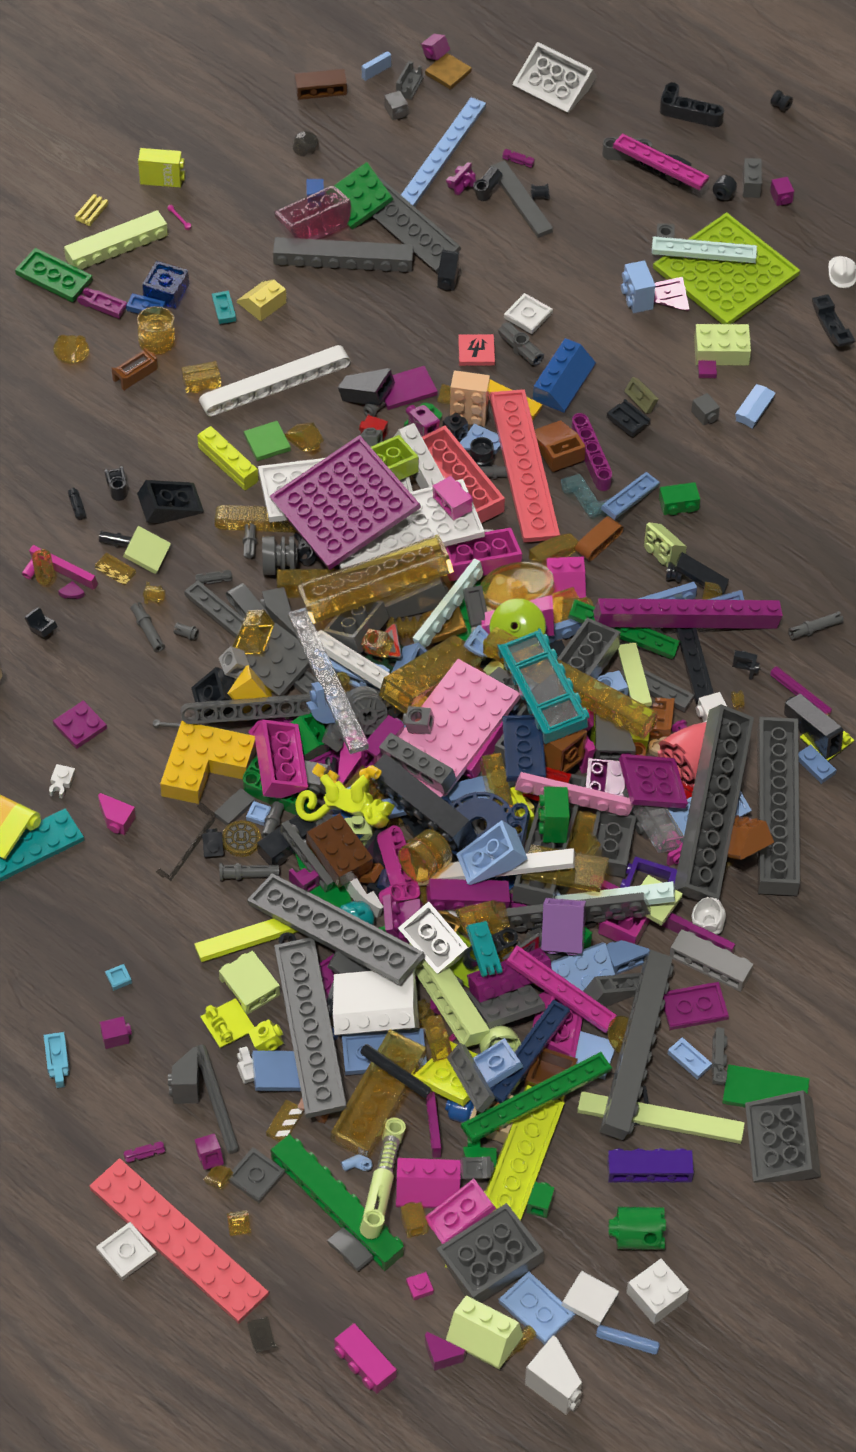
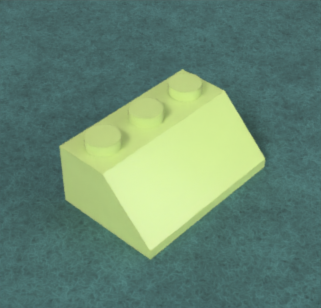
(483, 1332)

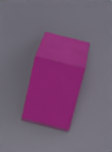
(443, 1352)

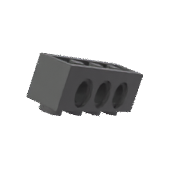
(419, 763)

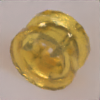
(737, 699)

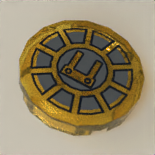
(241, 838)

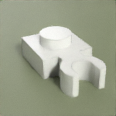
(61, 778)

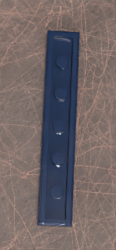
(532, 1047)

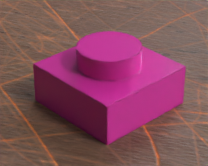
(419, 1286)

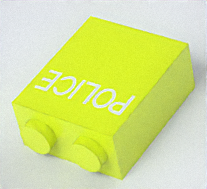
(161, 167)

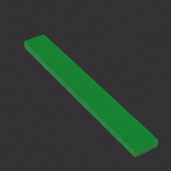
(536, 1097)

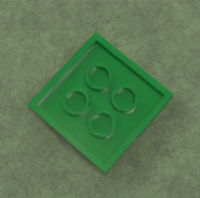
(365, 193)

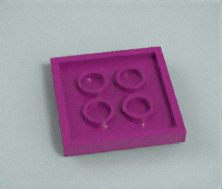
(653, 781)

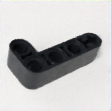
(689, 109)

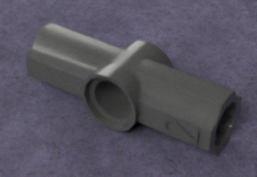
(520, 343)

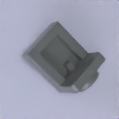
(476, 1167)

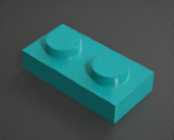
(223, 307)

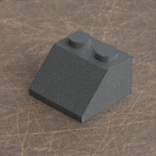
(184, 1079)

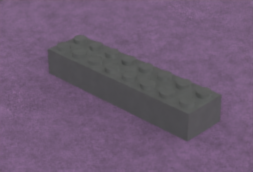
(536, 892)

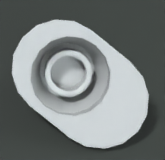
(842, 272)

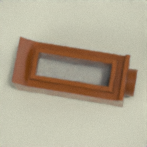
(135, 369)

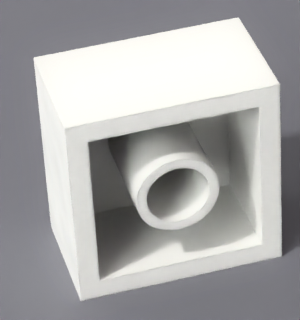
(657, 1291)

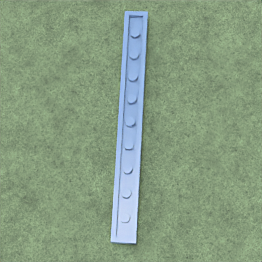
(443, 151)

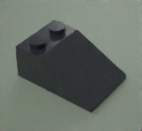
(168, 500)

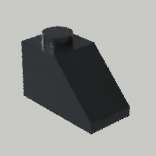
(448, 270)

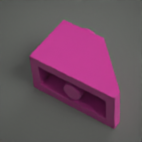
(116, 814)

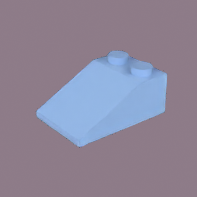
(492, 853)

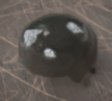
(305, 143)

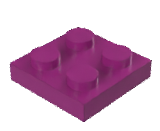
(79, 724)

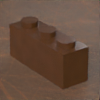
(320, 84)

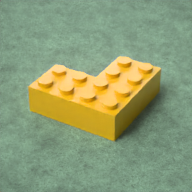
(204, 751)

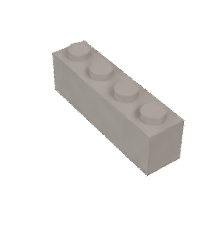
(711, 960)

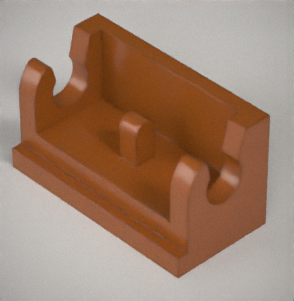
(664, 717)

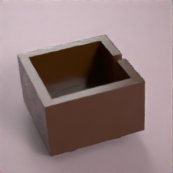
(547, 1065)

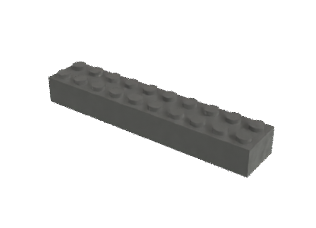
(588, 652)
(713, 803)
(778, 805)

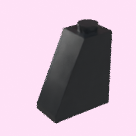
(367, 387)

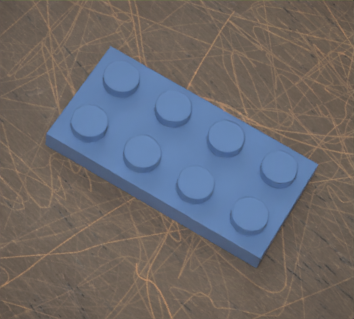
(353, 1043)

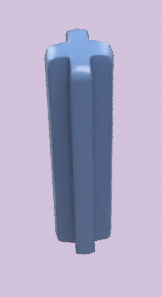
(627, 1339)

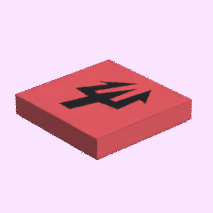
(476, 350)

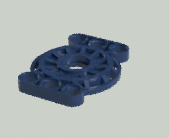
(491, 812)

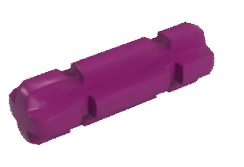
(518, 158)
(144, 1152)

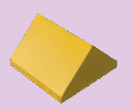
(249, 686)

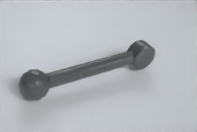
(156, 723)

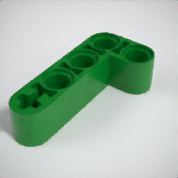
(252, 774)

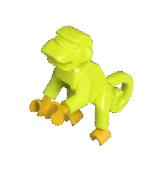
(353, 800)

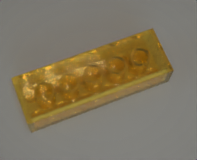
(418, 678)
(376, 1096)

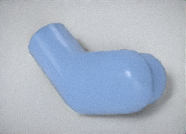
(357, 1161)

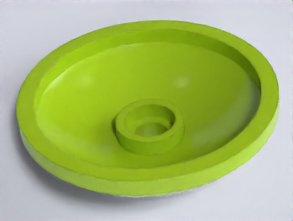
(518, 611)

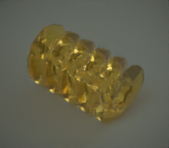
(406, 627)

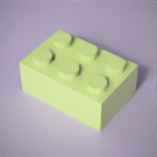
(723, 343)

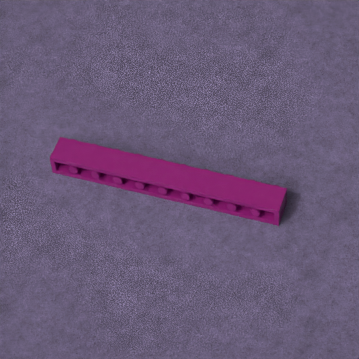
(688, 613)

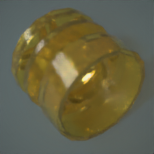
(156, 329)

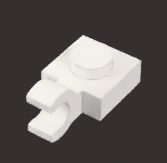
(245, 1065)

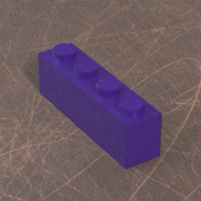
(650, 1165)

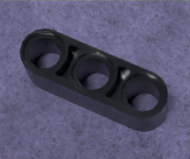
(500, 944)

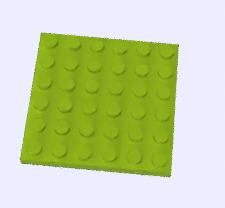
(729, 287)

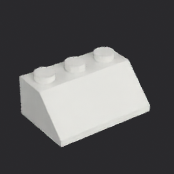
(434, 937)

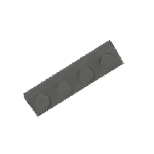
(663, 689)
(303, 851)
(471, 1077)

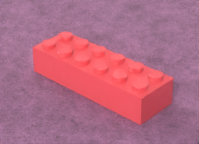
(457, 463)

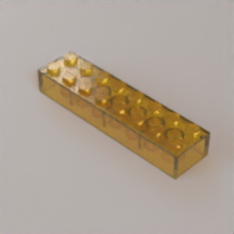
(375, 578)

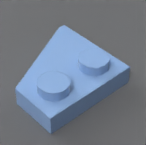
(478, 431)

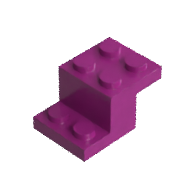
(398, 913)

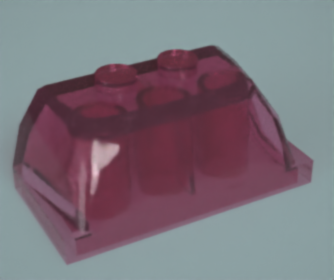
(316, 214)

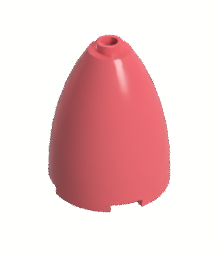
(686, 749)

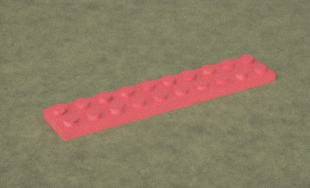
(524, 465)
(179, 1241)

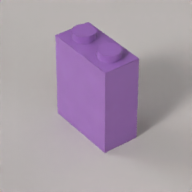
(563, 926)

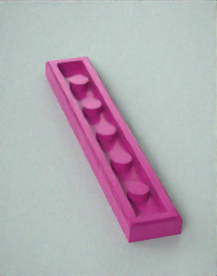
(661, 161)
(560, 988)

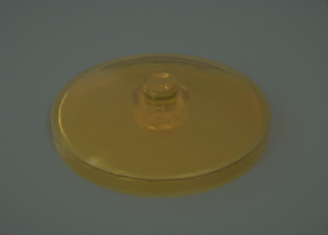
(517, 581)

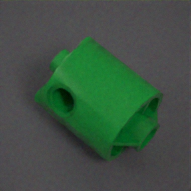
(638, 1228)

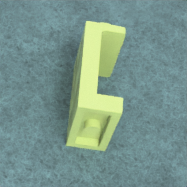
(250, 982)

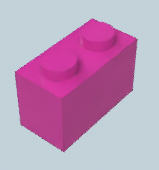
(452, 497)

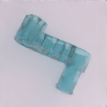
(583, 493)

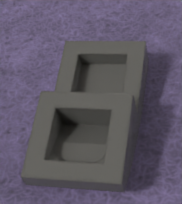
(350, 1248)

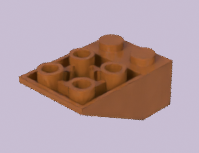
(560, 445)

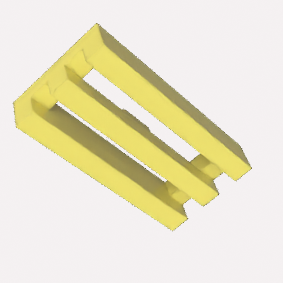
(89, 208)

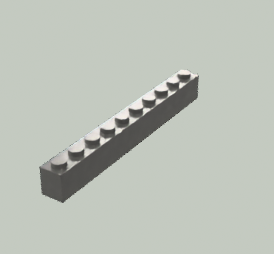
(636, 1045)

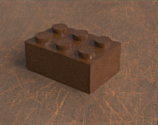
(339, 850)

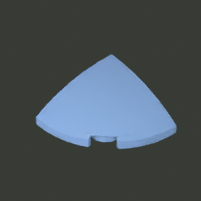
(475, 641)

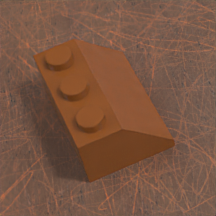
(748, 837)

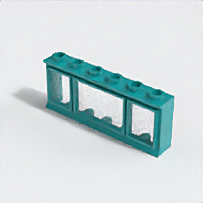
(544, 685)

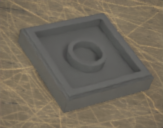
(256, 1175)

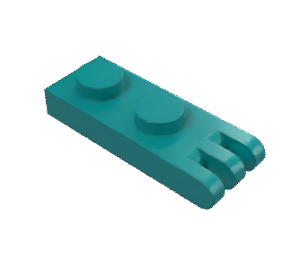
(484, 948)

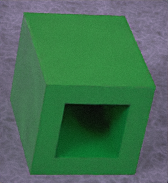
(540, 1199)

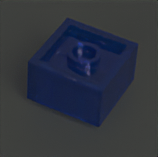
(166, 283)

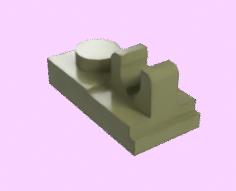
(641, 395)

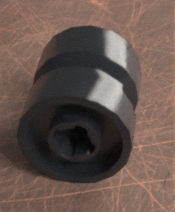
(482, 451)

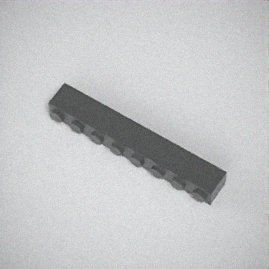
(343, 254)

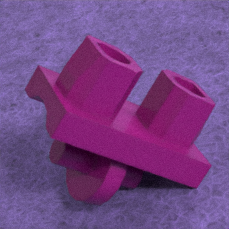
(463, 178)

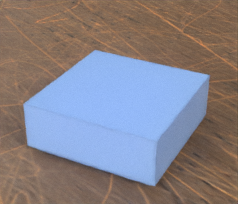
(258, 813)

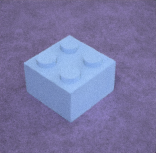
(638, 286)

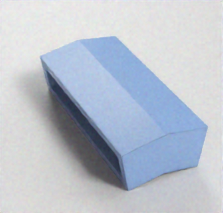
(754, 405)

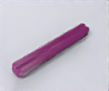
(797, 689)

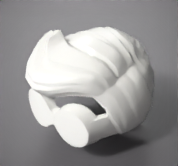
(709, 915)

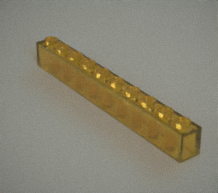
(594, 694)

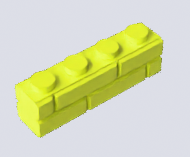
(227, 458)

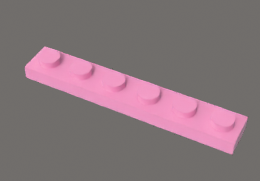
(576, 794)

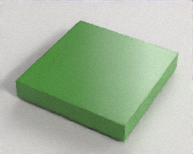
(267, 440)

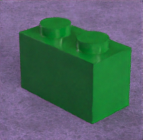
(679, 498)

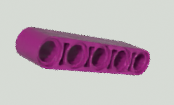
(594, 456)

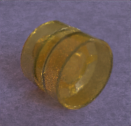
(425, 855)

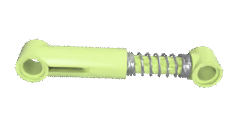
(382, 1179)

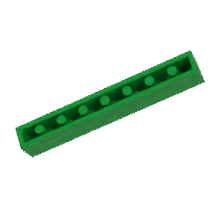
(334, 1199)

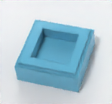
(118, 977)

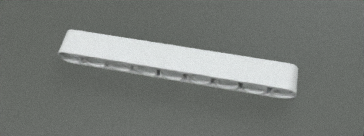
(274, 380)

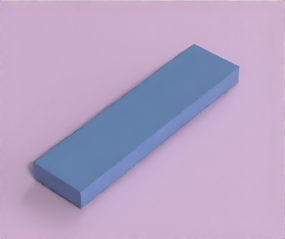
(630, 495)

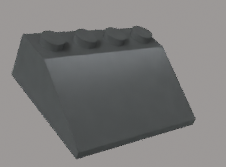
(783, 1138)
(491, 1254)

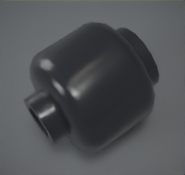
(724, 187)

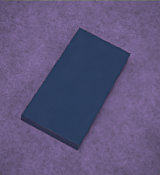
(522, 747)

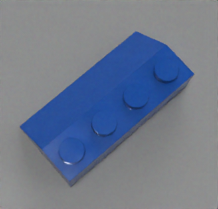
(563, 376)

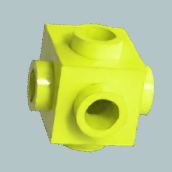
(266, 1036)

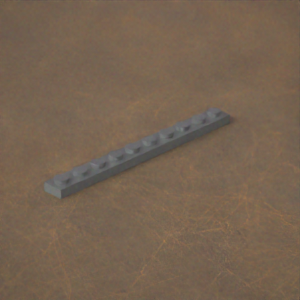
(231, 622)

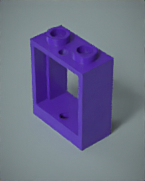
(650, 868)

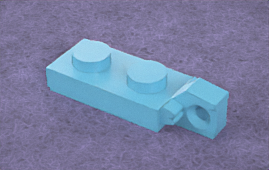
(56, 1057)

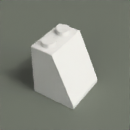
(554, 1377)

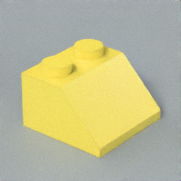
(264, 299)

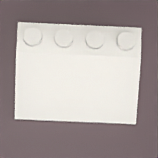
(554, 78)
(373, 1003)

